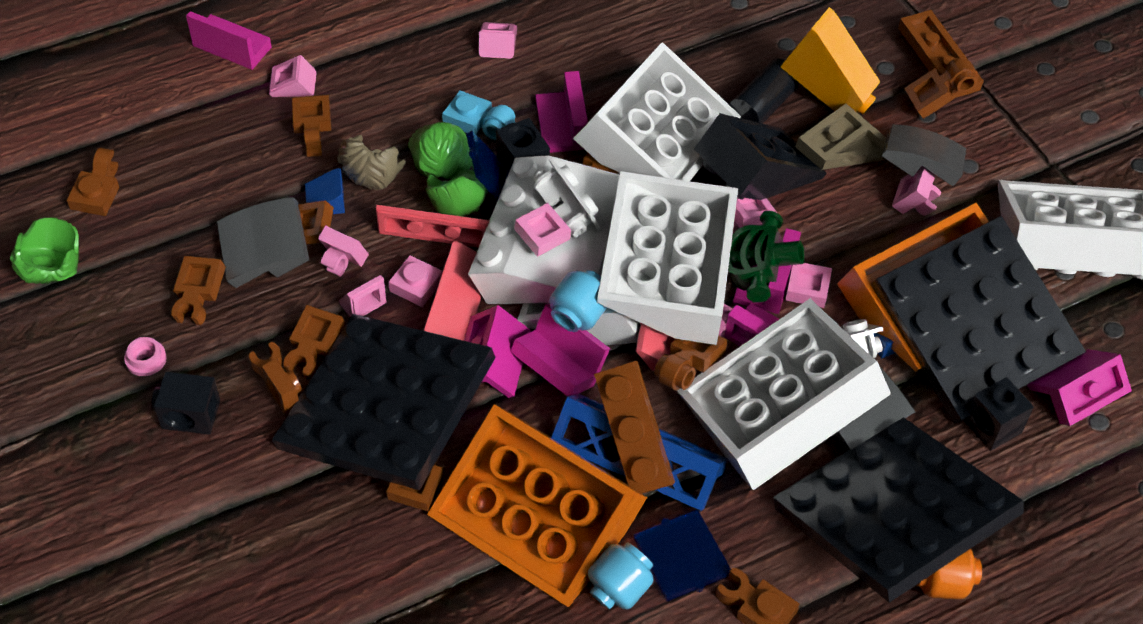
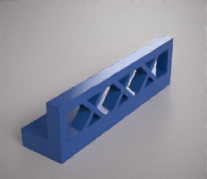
(677, 450)

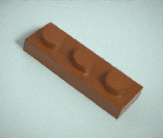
(933, 44)
(634, 428)

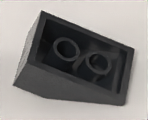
(755, 158)

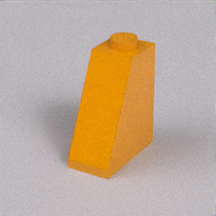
(833, 66)

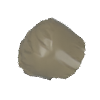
(366, 167)

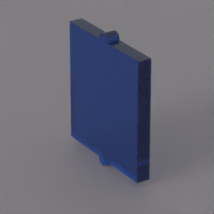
(486, 165)
(682, 555)

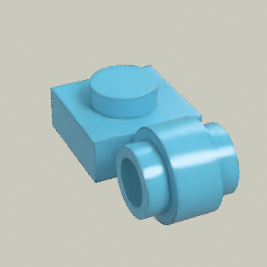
(475, 113)

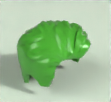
(440, 150)
(457, 196)
(46, 251)

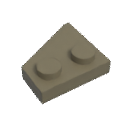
(842, 141)

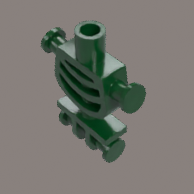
(763, 247)

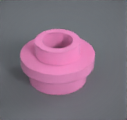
(143, 348)

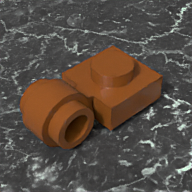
(933, 90)
(685, 357)

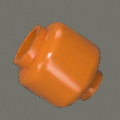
(954, 579)

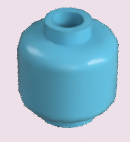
(575, 301)
(620, 576)

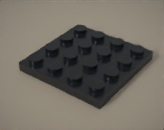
(977, 316)
(385, 400)
(898, 508)

